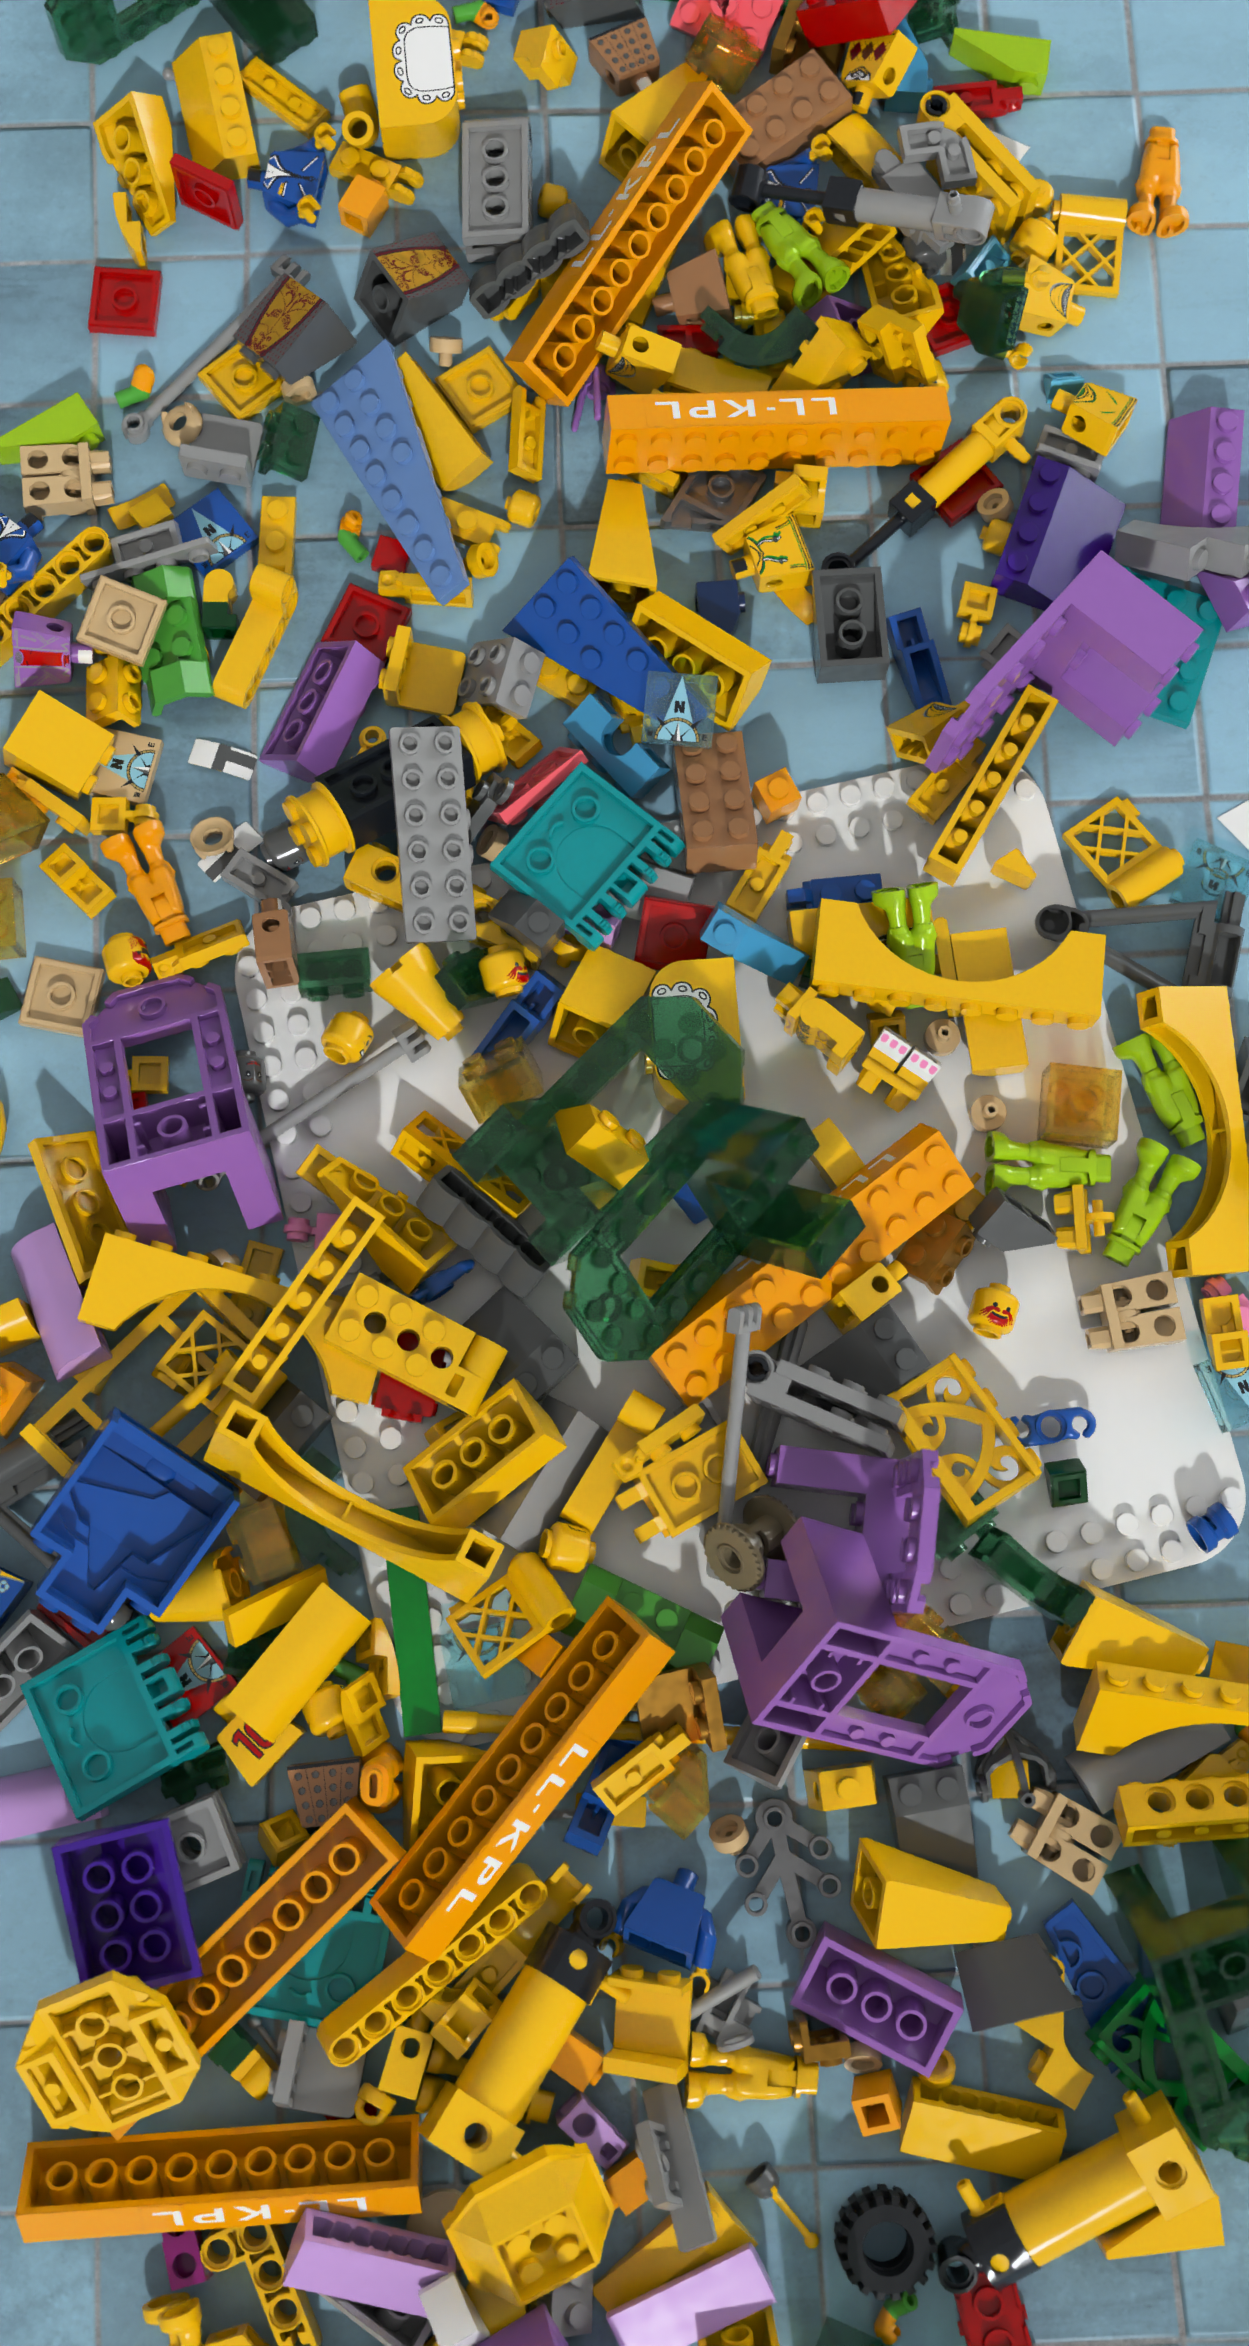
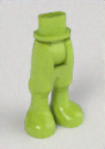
(790, 244)
(912, 945)
(1166, 1088)
(1051, 1164)
(1143, 1210)

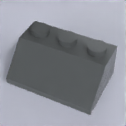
(296, 1421)

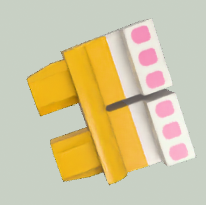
(906, 1081)

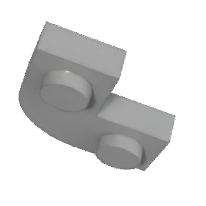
(934, 142)

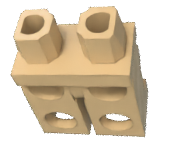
(63, 479)
(1121, 1315)
(1054, 1835)

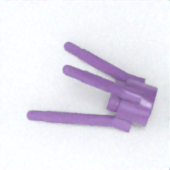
(596, 388)

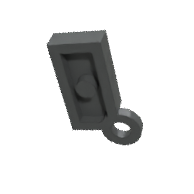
(486, 798)

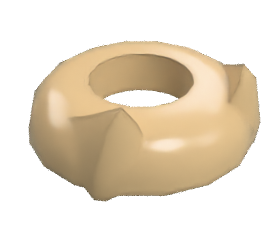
(189, 431)
(208, 827)

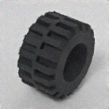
(908, 2266)

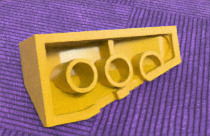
(139, 144)
(900, 285)
(406, 1242)
(659, 2260)

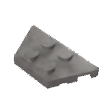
(712, 499)

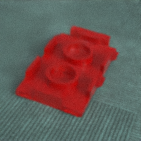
(400, 1400)
(992, 2315)

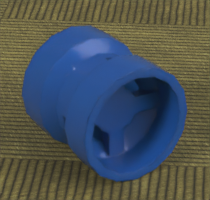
(1212, 1527)

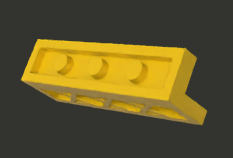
(430, 1154)

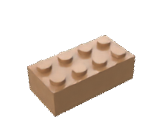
(790, 112)
(715, 805)

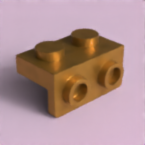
(937, 1251)
(821, 2045)

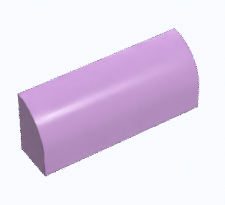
(56, 1303)
(35, 1804)
(365, 2261)
(695, 2302)

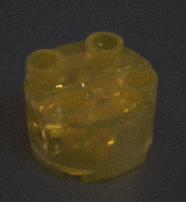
(723, 54)
(891, 1692)

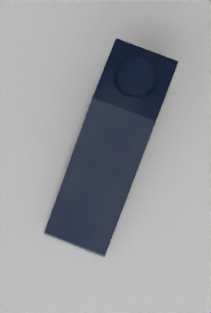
(720, 603)

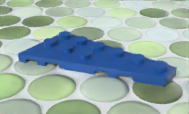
(588, 634)

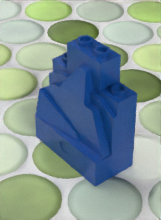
(128, 1524)

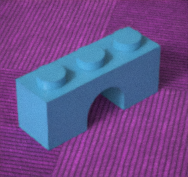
(593, 728)

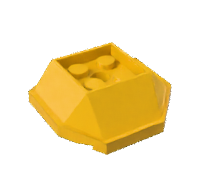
(106, 2054)
(532, 2223)

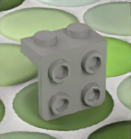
(223, 451)
(501, 676)
(309, 2079)

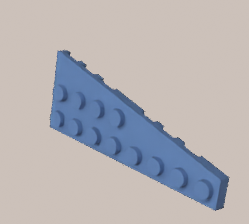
(380, 439)

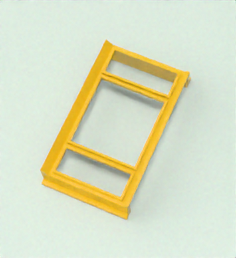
(197, 1438)

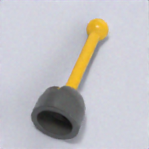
(765, 2184)

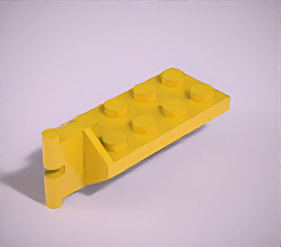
(77, 1196)

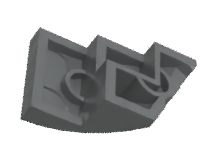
(1012, 1982)

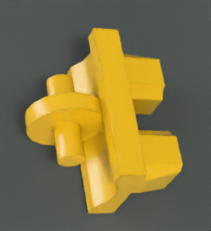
(1076, 1203)

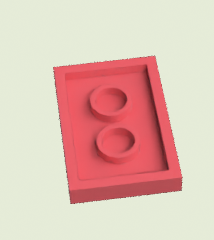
(752, 16)
(538, 785)

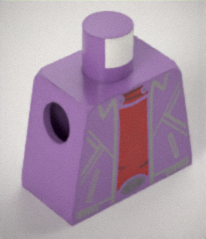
(45, 650)

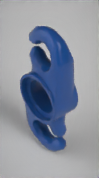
(441, 1282)
(1064, 1416)

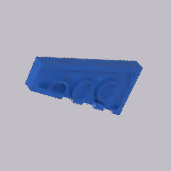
(1092, 1969)

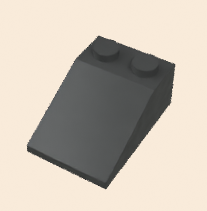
(849, 625)
(534, 1351)
(874, 1355)
(933, 1816)

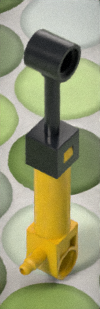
(918, 500)

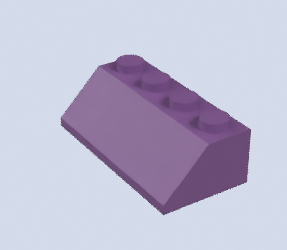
(1202, 468)
(323, 709)
(877, 1999)

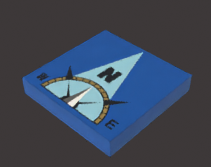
(220, 522)

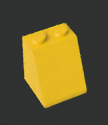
(58, 747)
(596, 998)

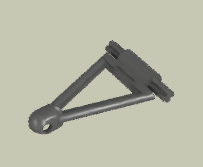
(1212, 946)
(25, 1471)

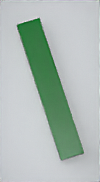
(414, 1646)

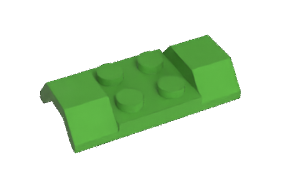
(178, 657)
(683, 1630)

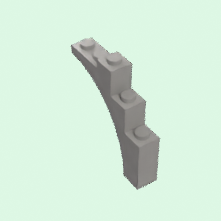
(1183, 550)

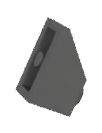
(528, 922)
(1009, 1223)

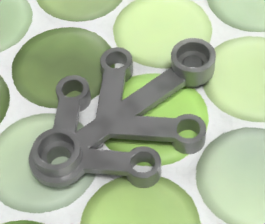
(784, 1866)

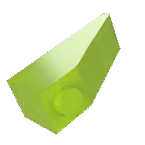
(1004, 58)
(61, 424)

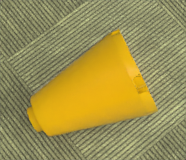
(418, 995)
(208, 1590)

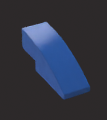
(917, 658)
(526, 1013)
(592, 1817)

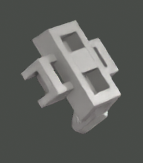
(734, 2030)

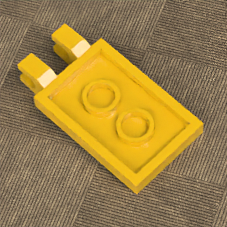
(687, 1484)

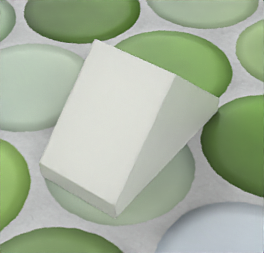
(452, 2313)

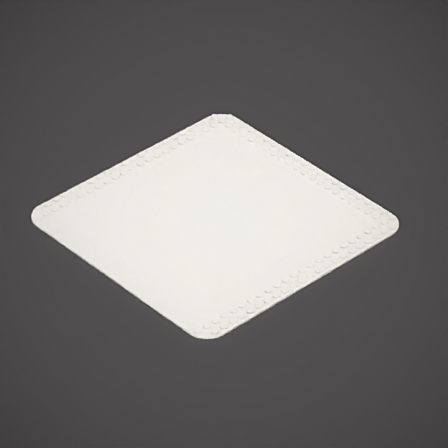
(1155, 1435)

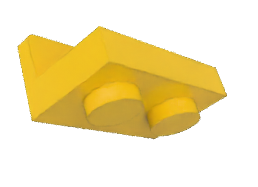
(113, 692)

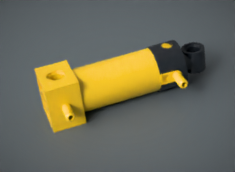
(523, 2042)
(1078, 2199)

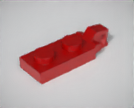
(986, 97)

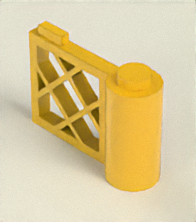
(1096, 219)
(1143, 873)
(225, 1396)
(536, 1595)

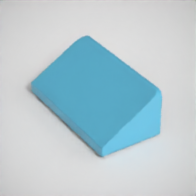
(981, 258)

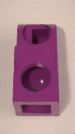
(184, 2259)

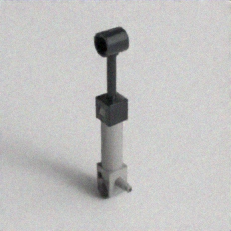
(847, 203)

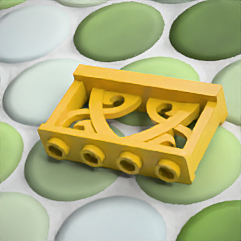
(960, 1490)

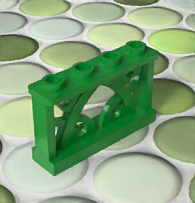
(1142, 2050)

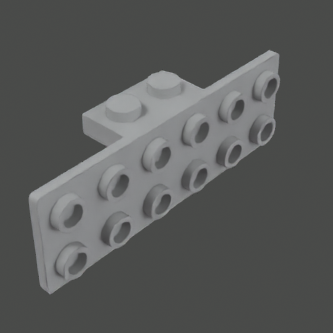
(432, 834)

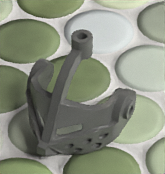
(1013, 1747)

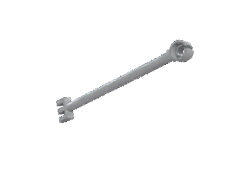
(145, 418)
(409, 1042)
(741, 1322)

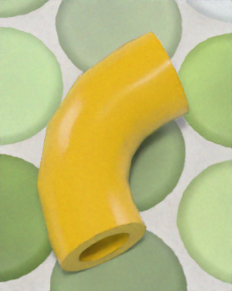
(361, 119)

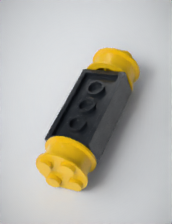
(356, 797)

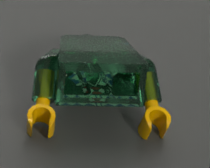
(994, 308)

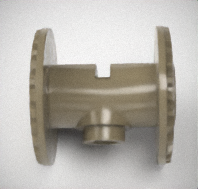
(739, 1549)

